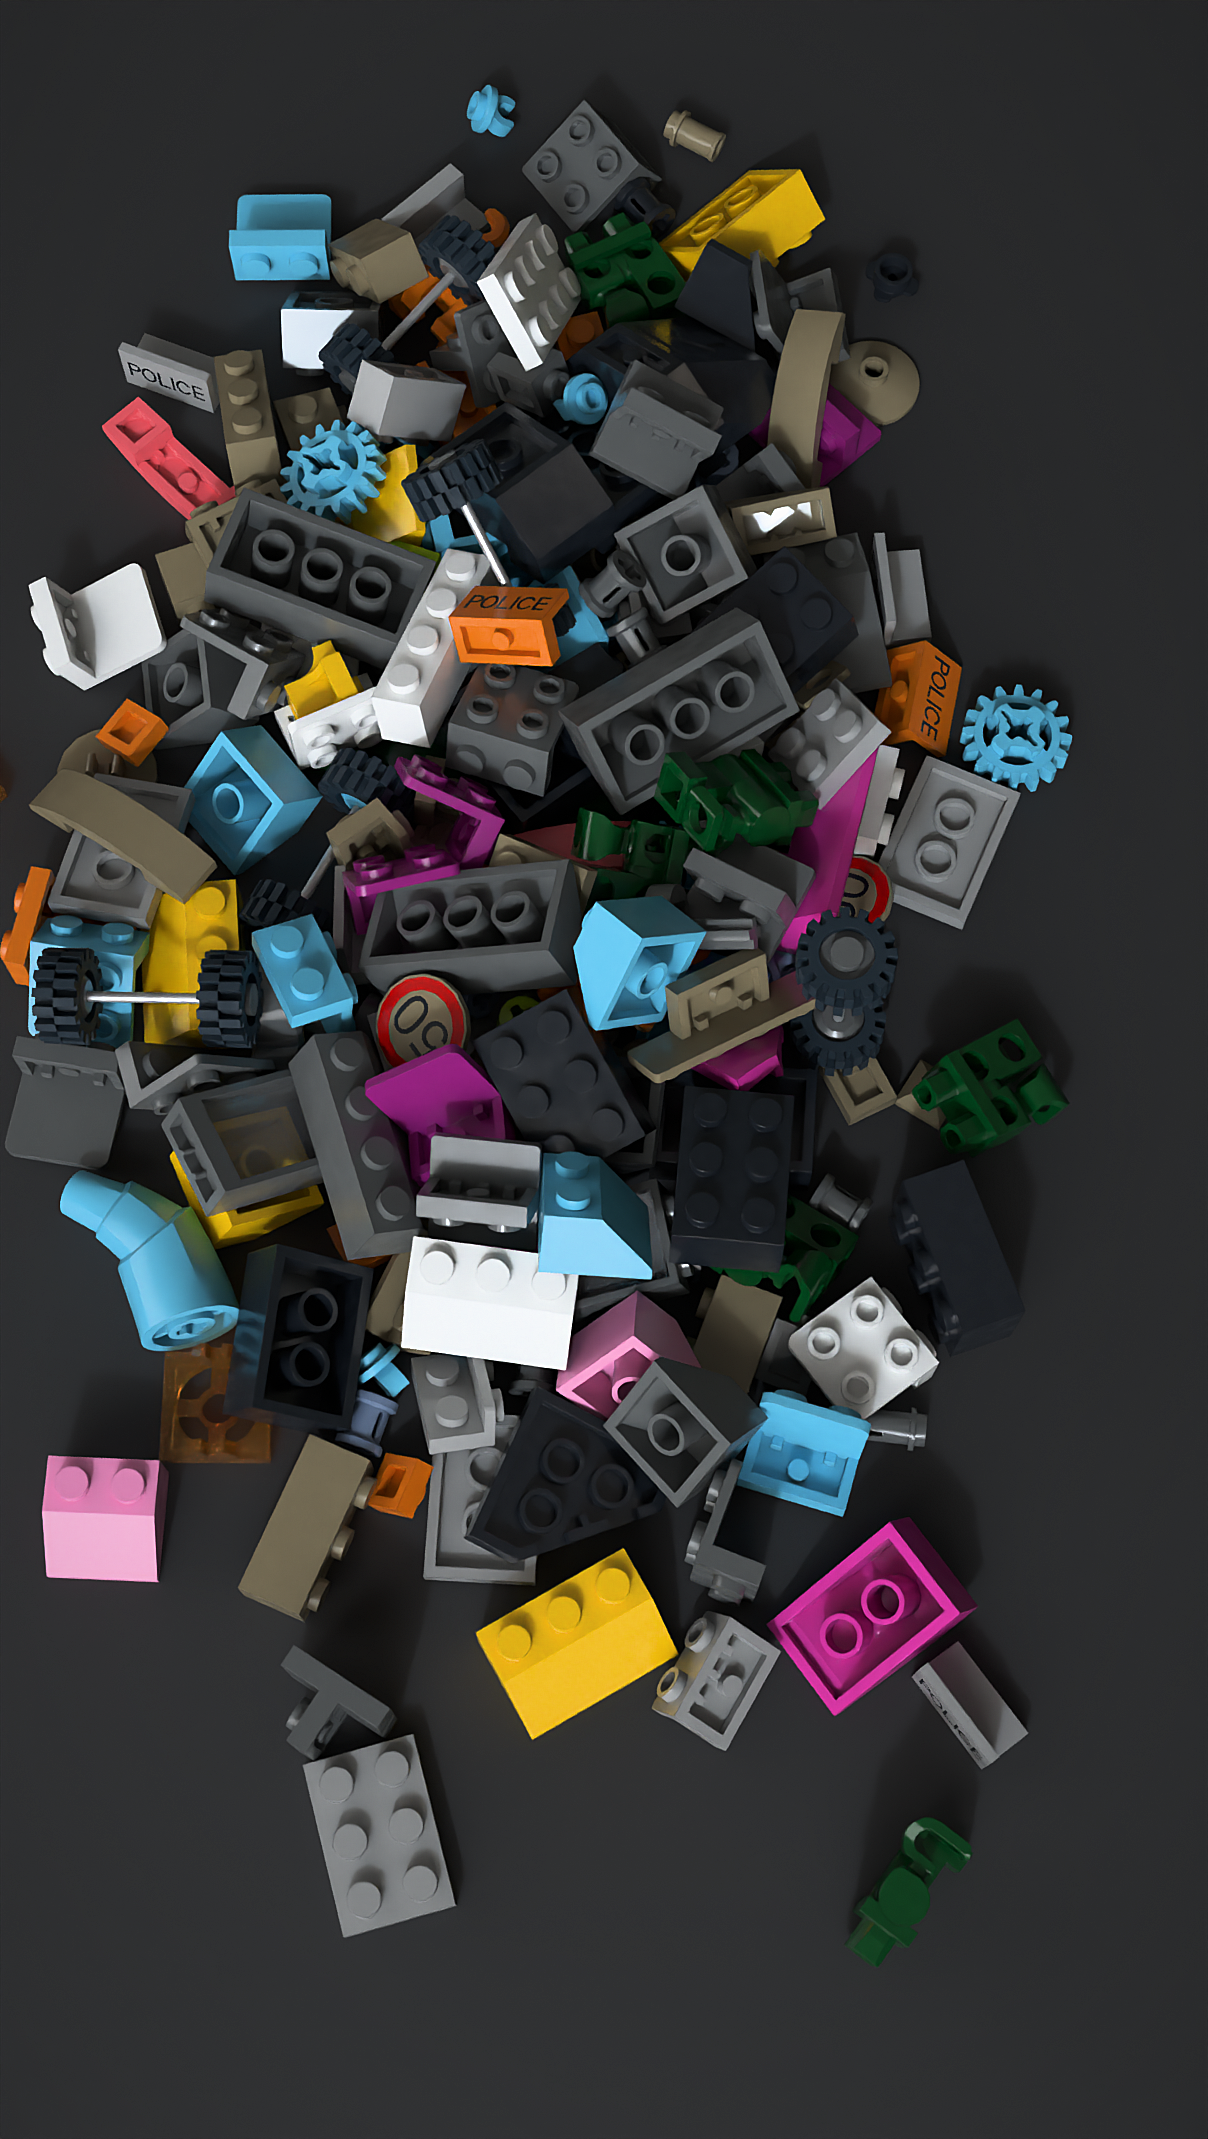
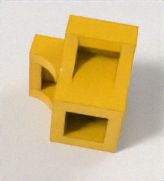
(323, 684)

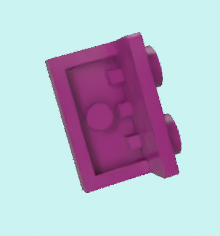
(843, 438)

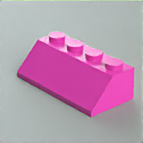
(828, 850)

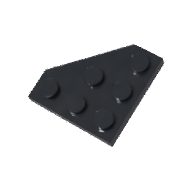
(559, 1483)

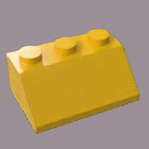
(756, 212)
(176, 948)
(577, 1643)

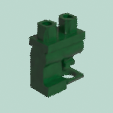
(625, 273)
(734, 797)
(650, 853)
(976, 1096)
(812, 1252)
(902, 1891)

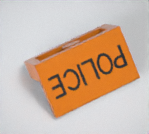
(508, 625)
(920, 698)

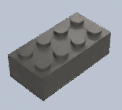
(316, 578)

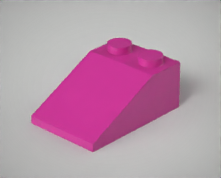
(871, 1614)

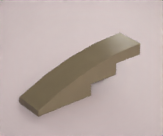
(782, 519)

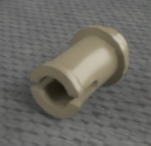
(693, 135)

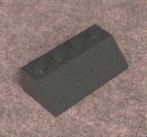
(688, 698)
(479, 930)
(357, 1146)

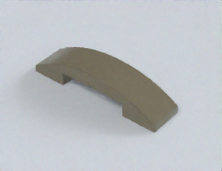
(802, 389)
(127, 830)

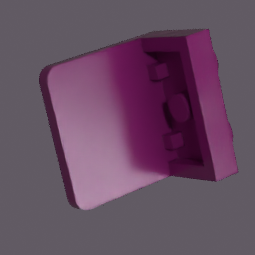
(479, 820)
(374, 876)
(440, 1094)

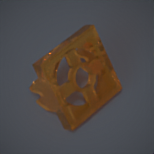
(174, 1443)

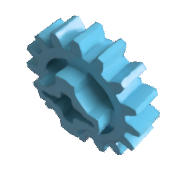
(334, 472)
(1014, 732)

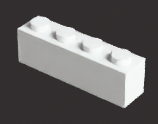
(426, 665)

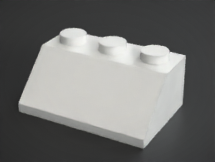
(487, 1304)

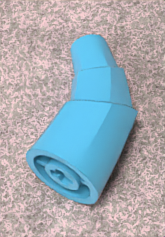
(165, 1260)

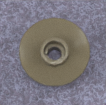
(882, 397)

